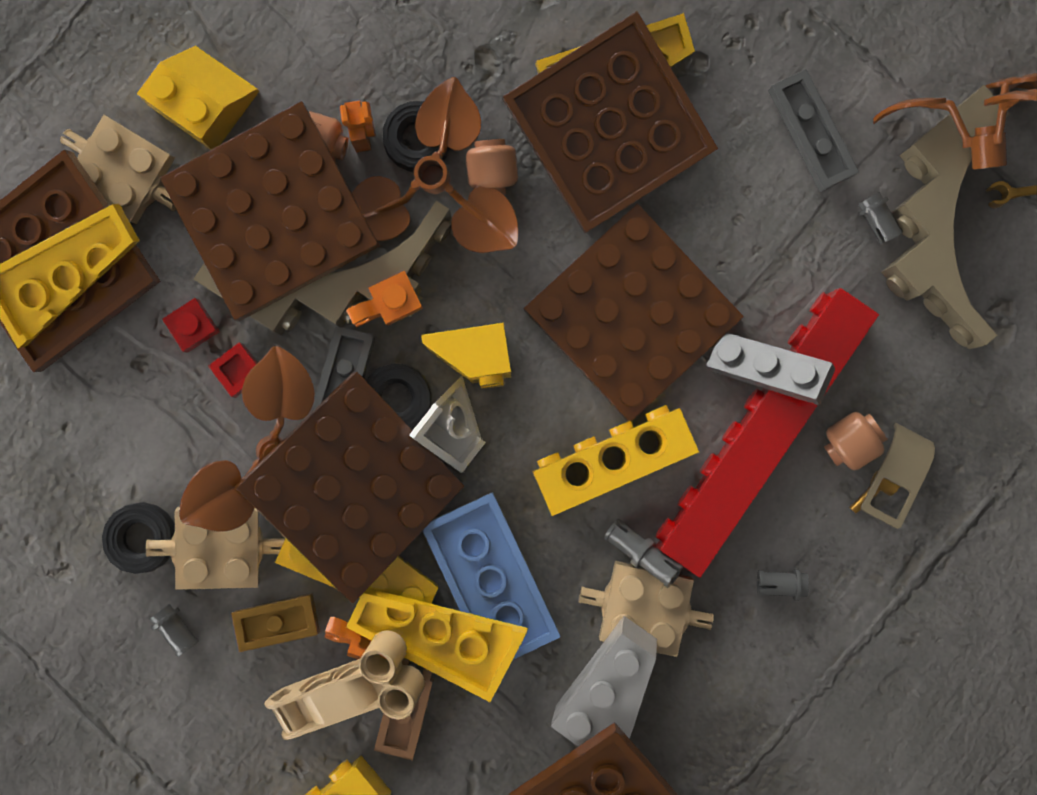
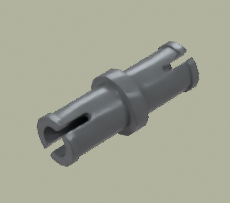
(643, 553)

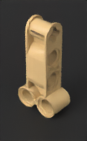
(351, 690)

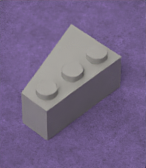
(608, 686)

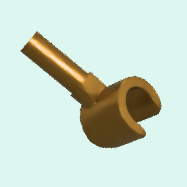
(1009, 192)
(885, 486)

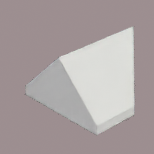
(451, 428)

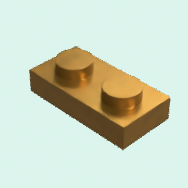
(275, 622)

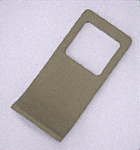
(905, 466)

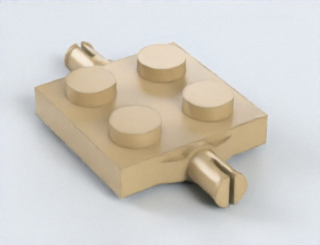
(123, 166)
(216, 558)
(648, 604)

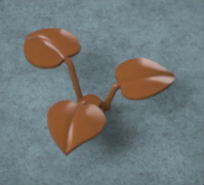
(452, 121)
(989, 142)
(272, 390)

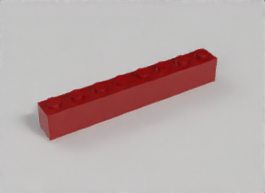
(759, 439)

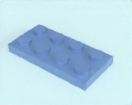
(489, 570)

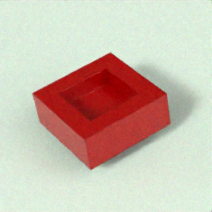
(190, 325)
(233, 368)

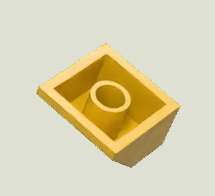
(198, 95)
(473, 352)

